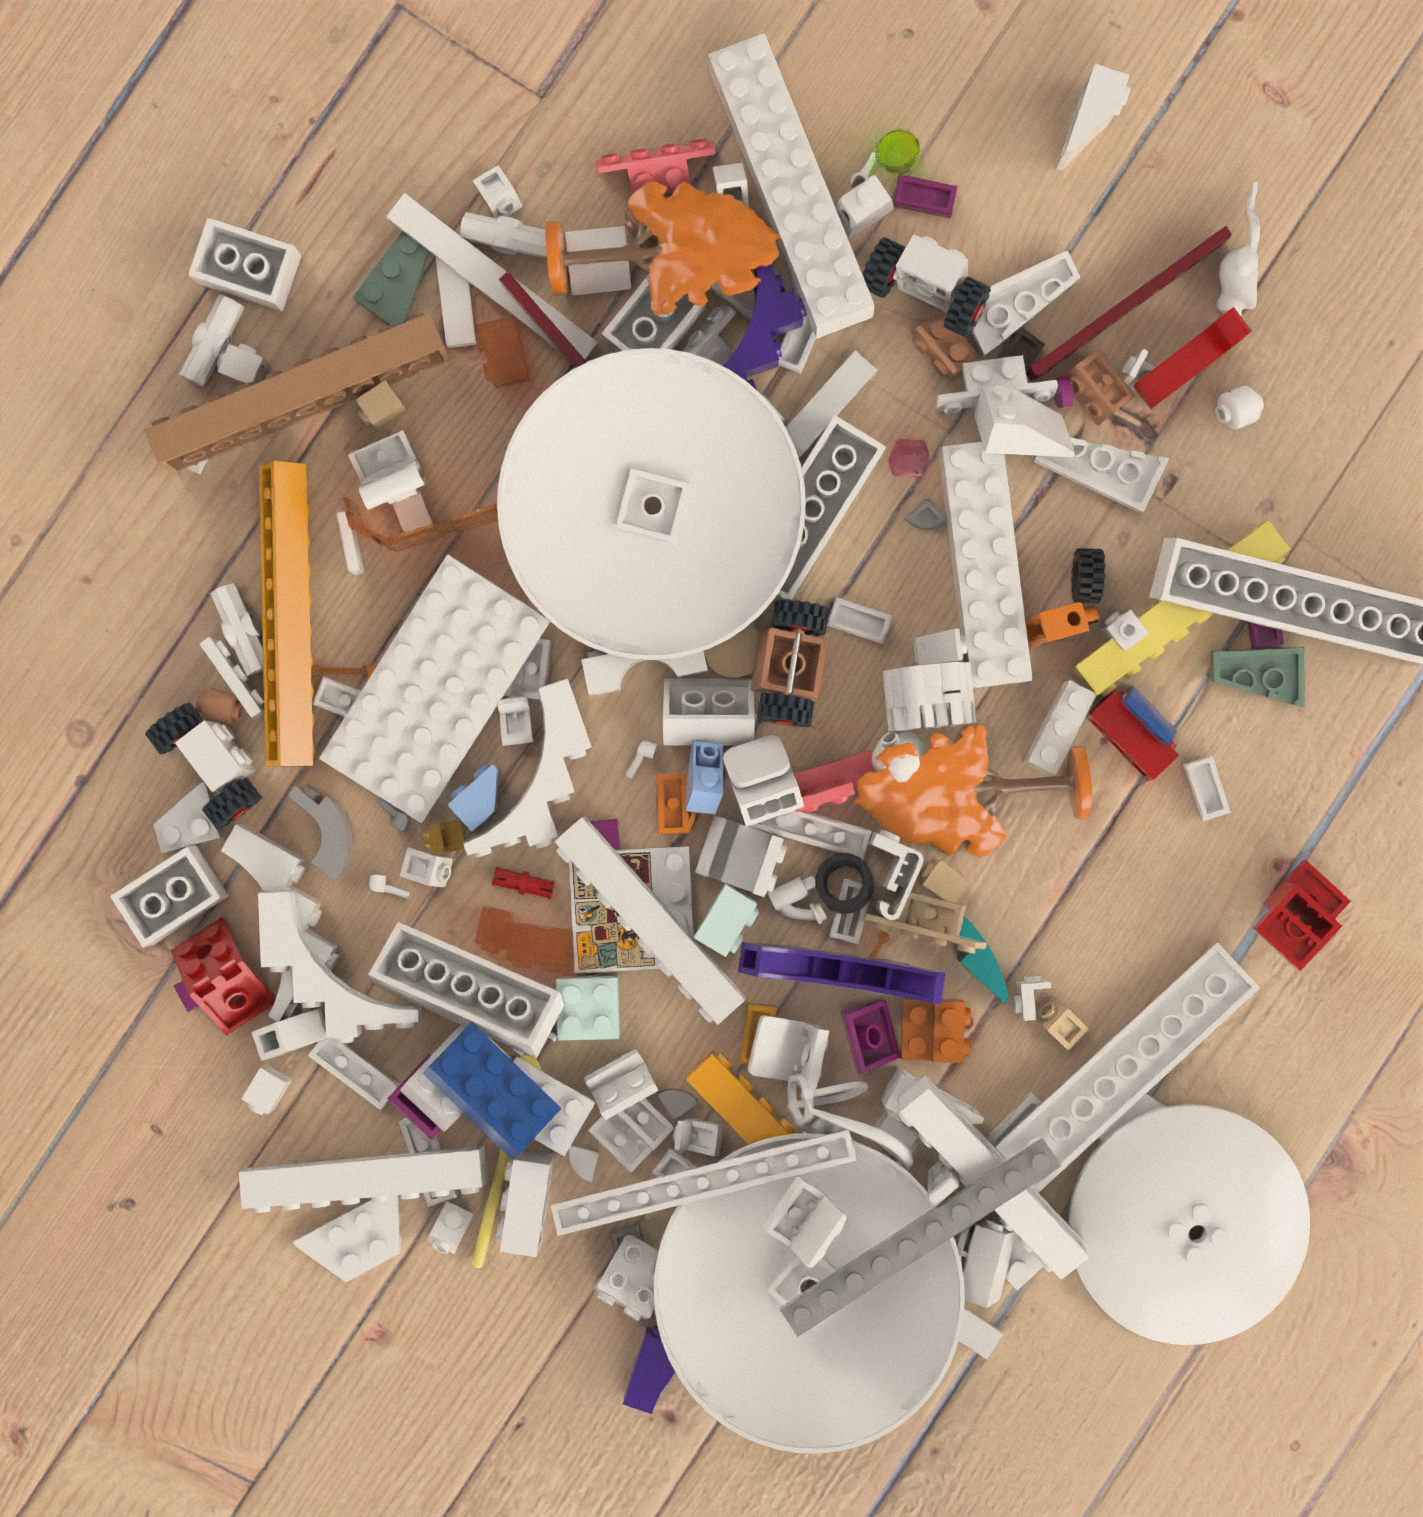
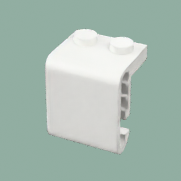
(387, 469)
(741, 856)
(901, 872)

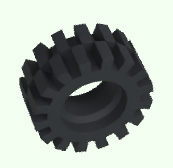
(1088, 575)

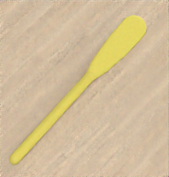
(494, 1197)

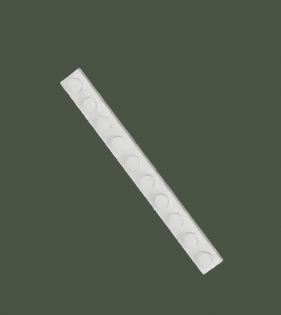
(703, 1182)

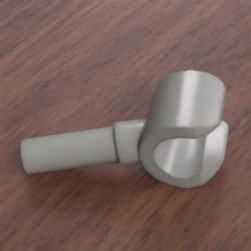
(401, 820)

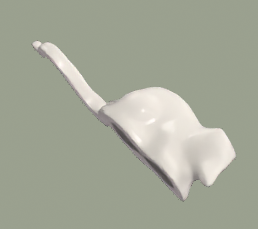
(1240, 267)

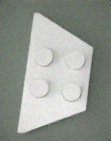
(356, 1239)

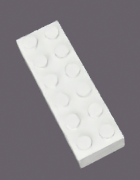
(831, 483)
(467, 989)

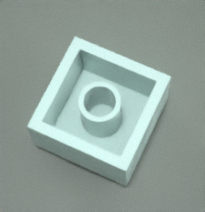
(726, 920)
(589, 1007)

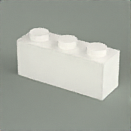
(1059, 728)

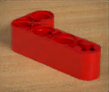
(1192, 358)

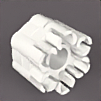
(929, 696)

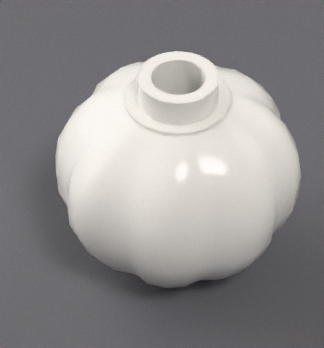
(900, 768)

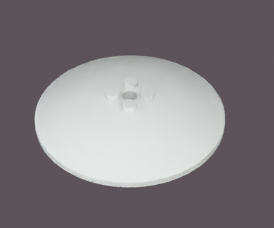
(1160, 1181)

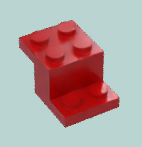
(1301, 915)

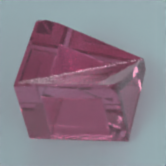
(908, 457)

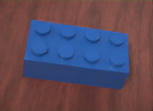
(492, 1091)

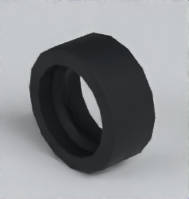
(844, 860)

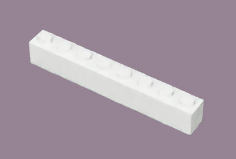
(650, 920)
(974, 1156)
(363, 1178)

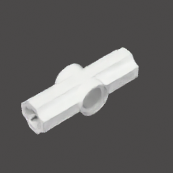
(504, 235)
(211, 339)
(239, 628)

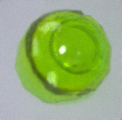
(898, 152)

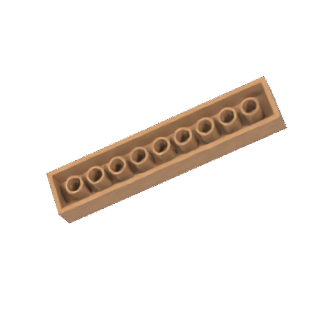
(297, 393)

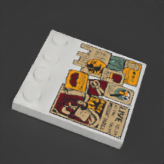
(600, 939)

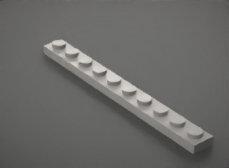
(920, 1237)

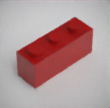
(1131, 737)

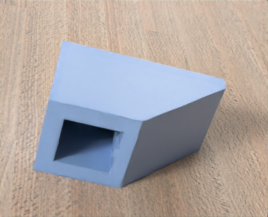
(704, 777)
(479, 800)

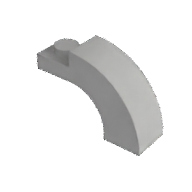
(335, 830)

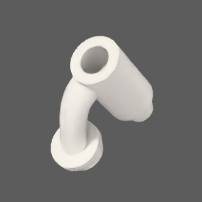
(792, 891)

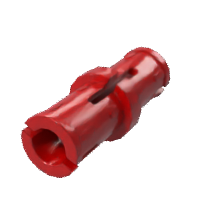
(523, 883)

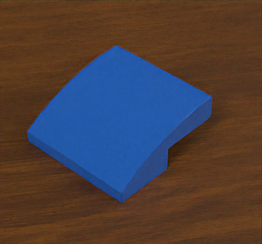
(1148, 715)

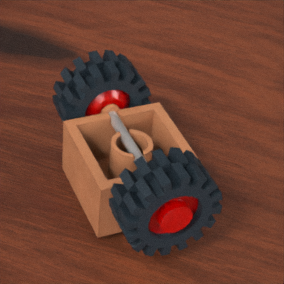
(790, 663)

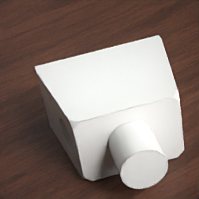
(864, 206)

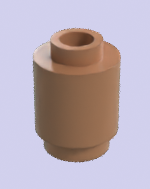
(219, 705)

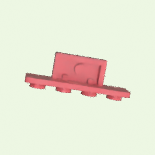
(664, 166)
(832, 780)

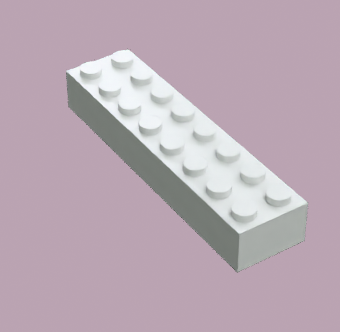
(985, 564)

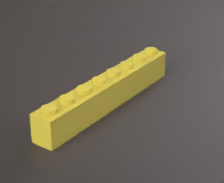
(1165, 622)

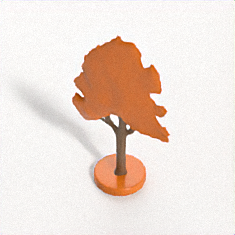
(699, 244)
(941, 799)

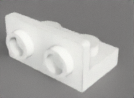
(621, 1083)

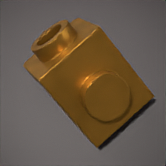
(444, 837)

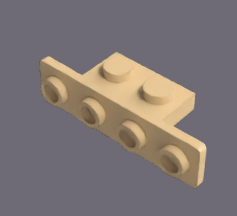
(932, 918)

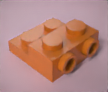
(935, 1031)

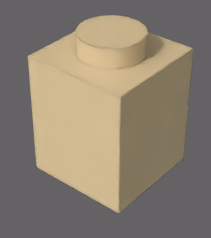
(379, 405)
(943, 881)

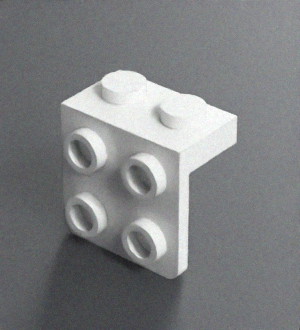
(788, 1049)
(805, 1221)
(630, 1279)

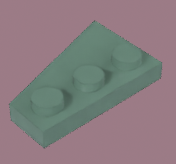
(394, 280)
(1265, 671)

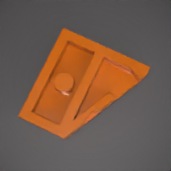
(671, 804)

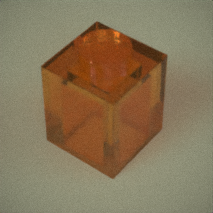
(494, 929)

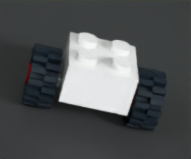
(930, 275)
(213, 756)

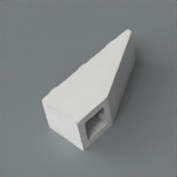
(939, 647)

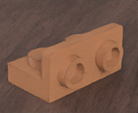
(943, 346)
(1098, 387)

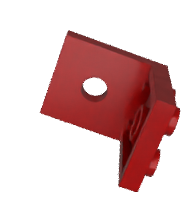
(220, 977)

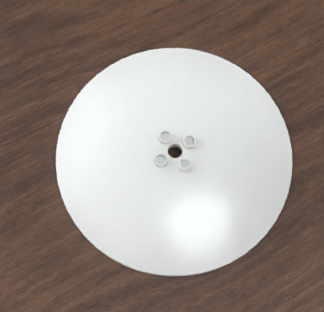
(579, 489)
(850, 1374)

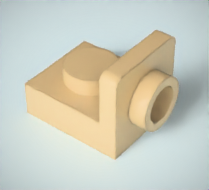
(1061, 1023)

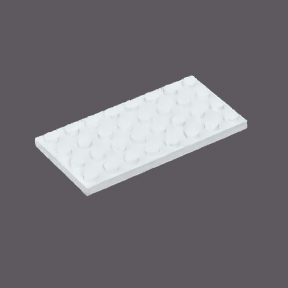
(435, 688)

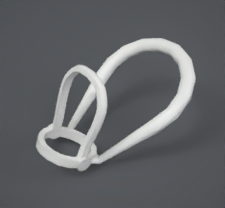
(863, 1129)

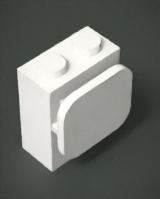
(762, 779)
(985, 1259)

